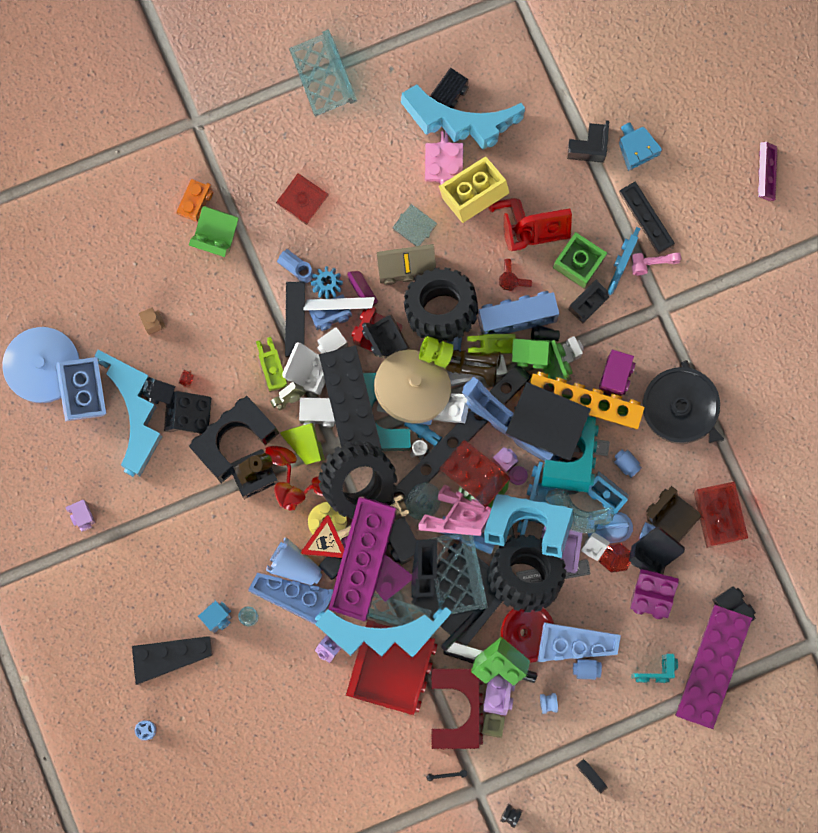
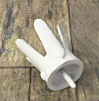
(418, 449)

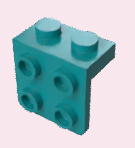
(669, 665)

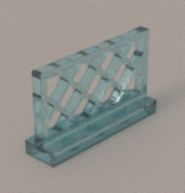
(338, 71)
(474, 574)

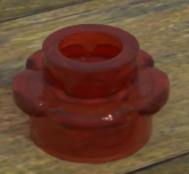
(186, 378)

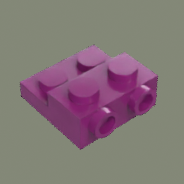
(654, 594)

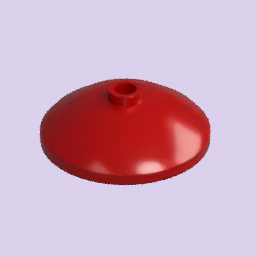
(532, 624)

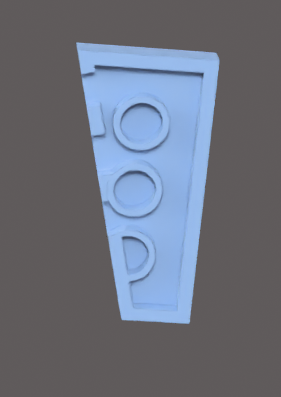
(569, 642)

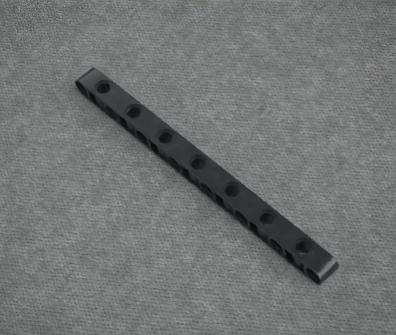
(515, 379)

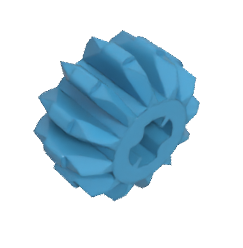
(325, 276)

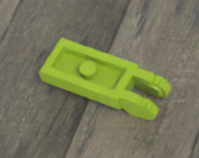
(492, 342)
(271, 366)

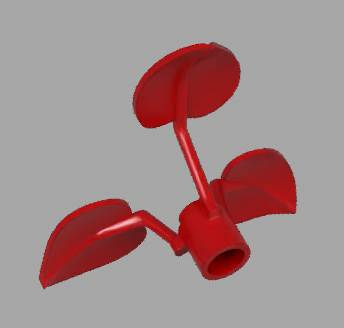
(288, 495)

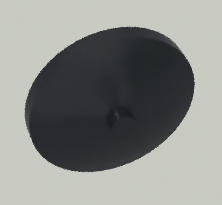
(681, 405)

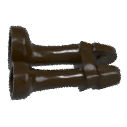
(488, 373)

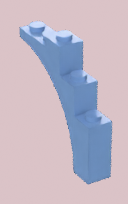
(488, 407)

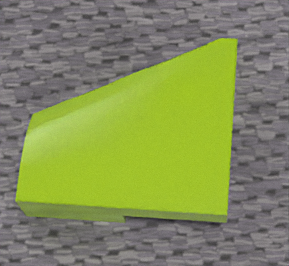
(304, 443)

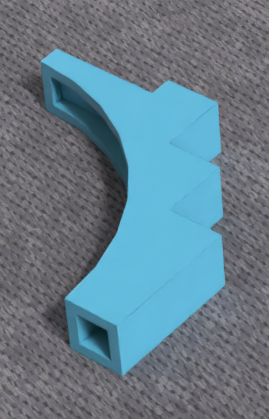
(458, 124)

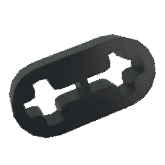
(592, 776)

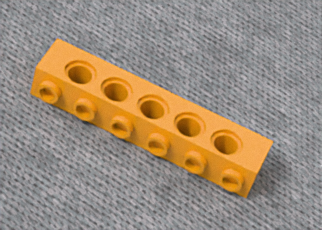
(634, 410)

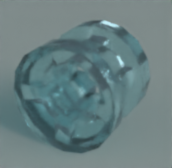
(250, 618)

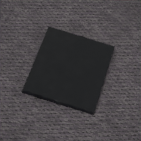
(548, 421)

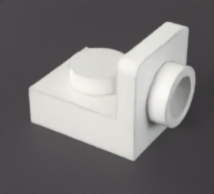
(595, 546)

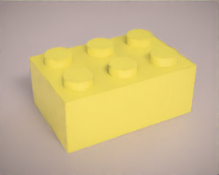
(474, 189)

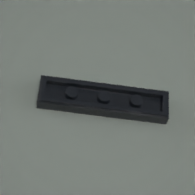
(646, 217)
(294, 316)

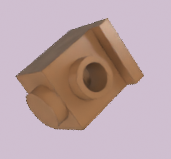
(152, 320)

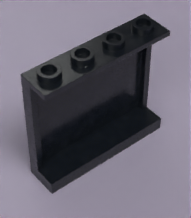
(455, 620)

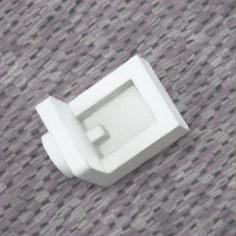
(573, 349)

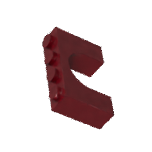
(468, 734)

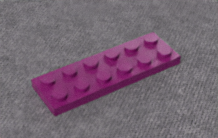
(362, 558)
(713, 666)

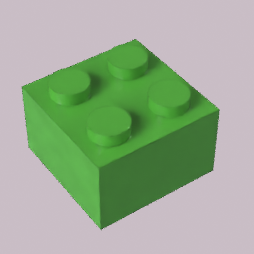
(579, 260)

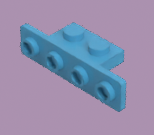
(536, 493)

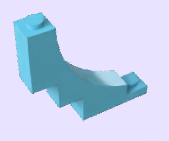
(142, 438)
(409, 636)

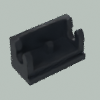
(589, 301)

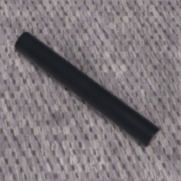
(461, 629)

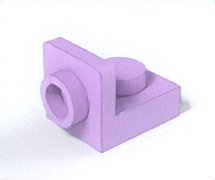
(327, 649)

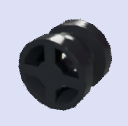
(511, 815)

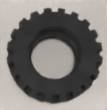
(437, 284)
(346, 460)
(516, 591)

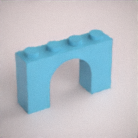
(509, 510)

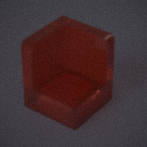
(615, 558)

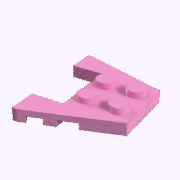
(464, 517)

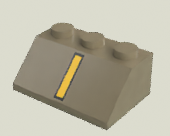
(405, 263)

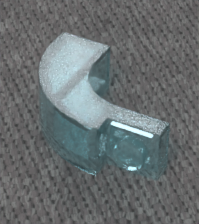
(582, 520)

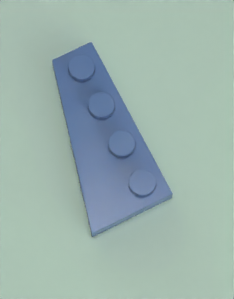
(292, 596)

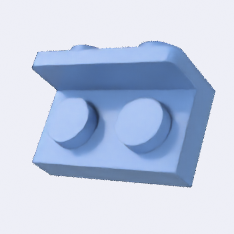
(324, 318)

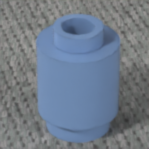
(627, 463)
(587, 669)

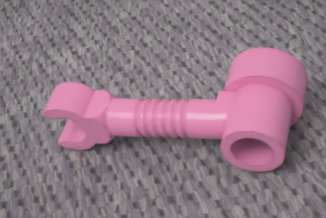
(640, 263)

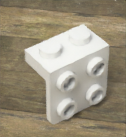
(305, 369)

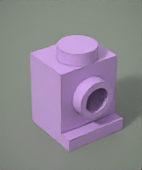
(505, 459)
(81, 515)

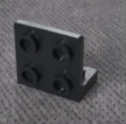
(187, 413)
(264, 480)

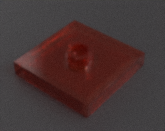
(302, 199)

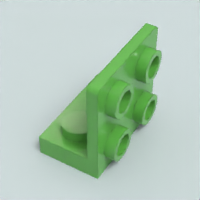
(214, 231)

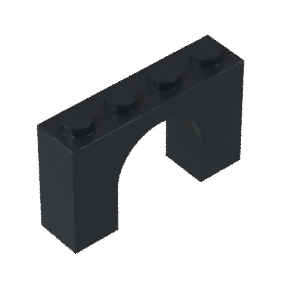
(243, 414)

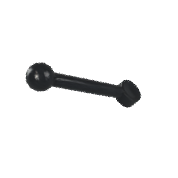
(463, 773)

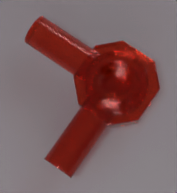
(509, 280)

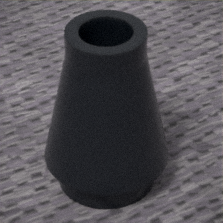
(544, 333)

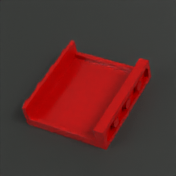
(393, 678)

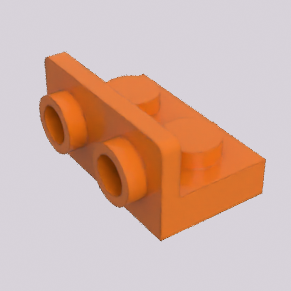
(194, 199)

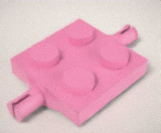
(443, 160)

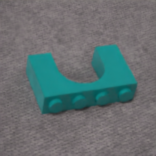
(389, 438)
(576, 474)

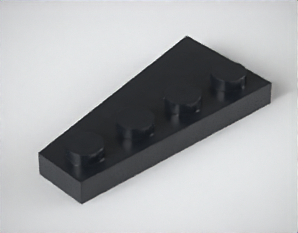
(165, 657)

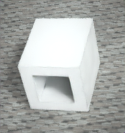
(331, 341)

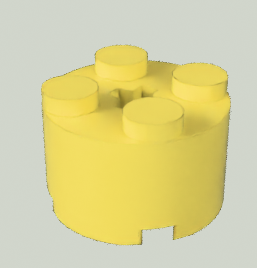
(319, 513)

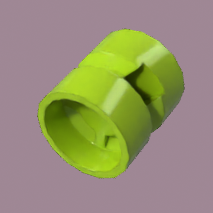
(434, 351)

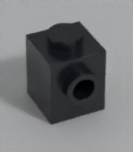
(158, 391)

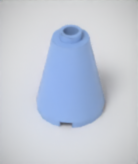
(291, 564)

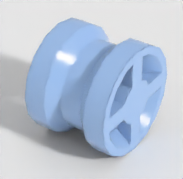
(548, 703)
(142, 728)

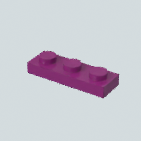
(767, 171)

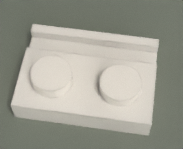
(455, 410)

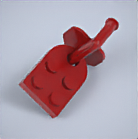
(534, 228)

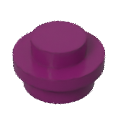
(518, 475)

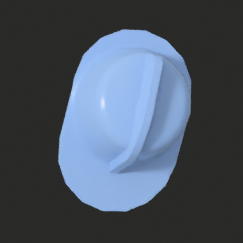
(617, 530)

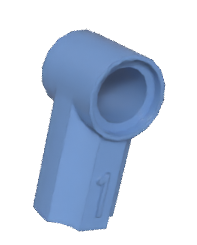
(295, 265)

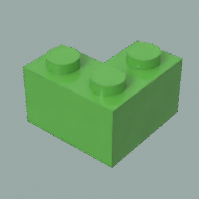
(532, 352)
(503, 660)

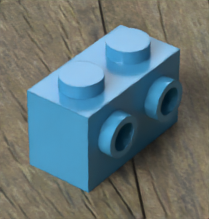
(607, 492)
(216, 616)

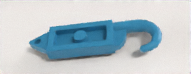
(622, 261)

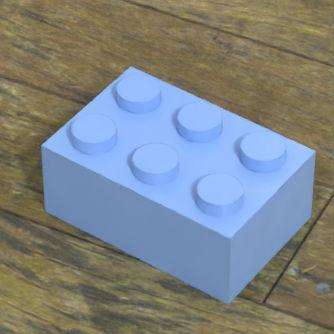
(81, 389)

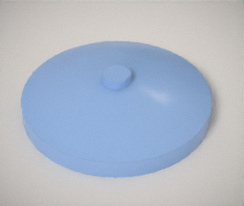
(32, 362)

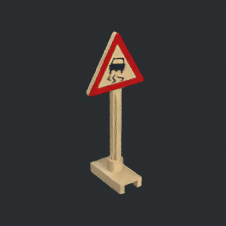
(327, 540)

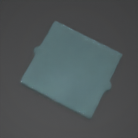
(414, 225)

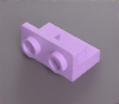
(498, 696)

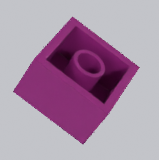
(616, 372)

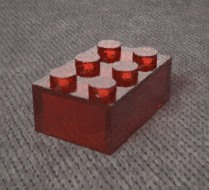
(475, 473)
(720, 514)

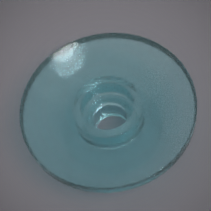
(419, 496)

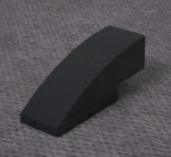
(424, 568)

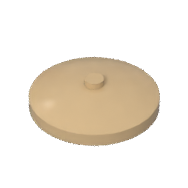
(411, 387)

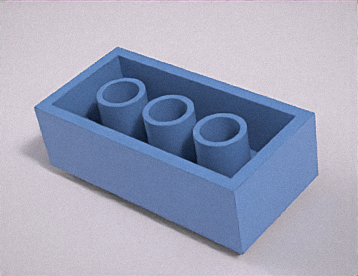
(519, 314)

